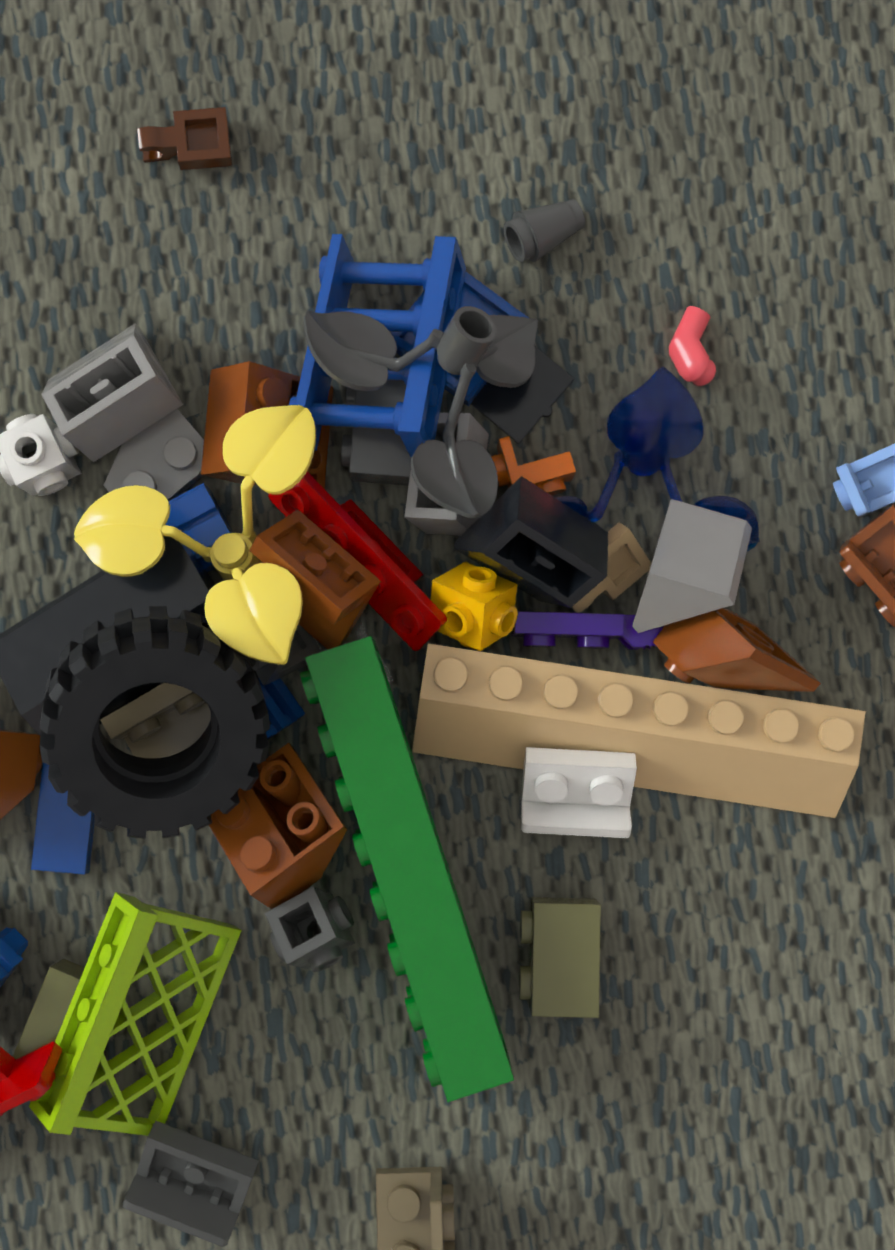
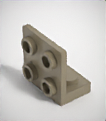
(160, 721)
(414, 1209)

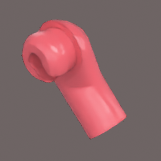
(687, 350)

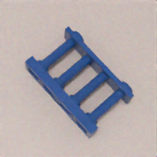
(424, 378)

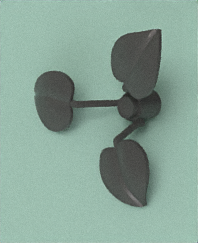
(499, 347)

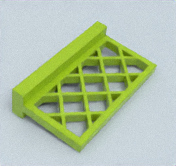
(96, 1017)

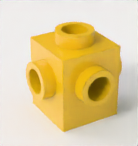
(476, 605)

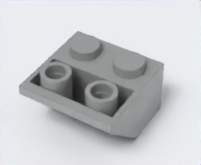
(110, 394)

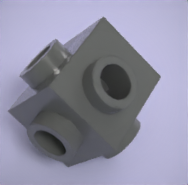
(294, 924)

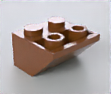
(243, 389)
(280, 830)

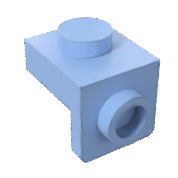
(867, 482)

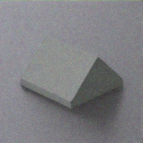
(692, 566)

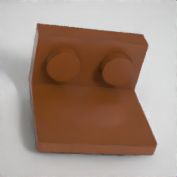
(330, 579)

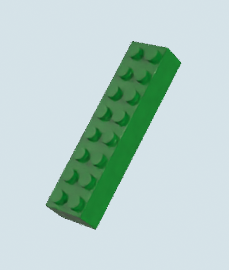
(410, 868)

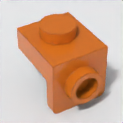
(545, 473)

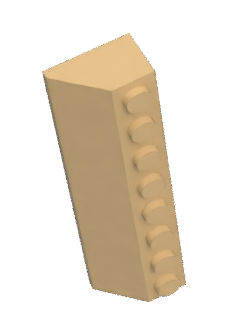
(681, 733)

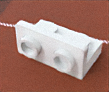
(577, 792)

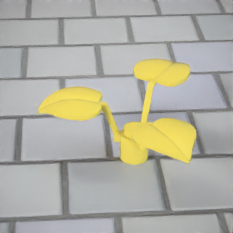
(257, 601)

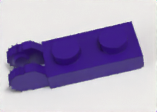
(590, 629)

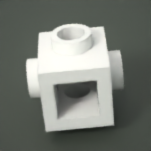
(48, 467)

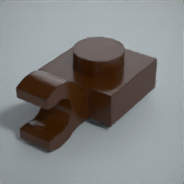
(197, 139)

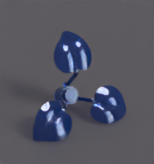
(651, 428)

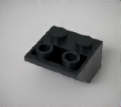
(538, 545)

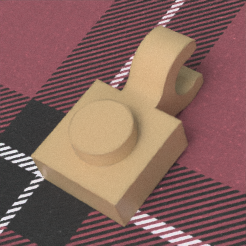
(625, 566)

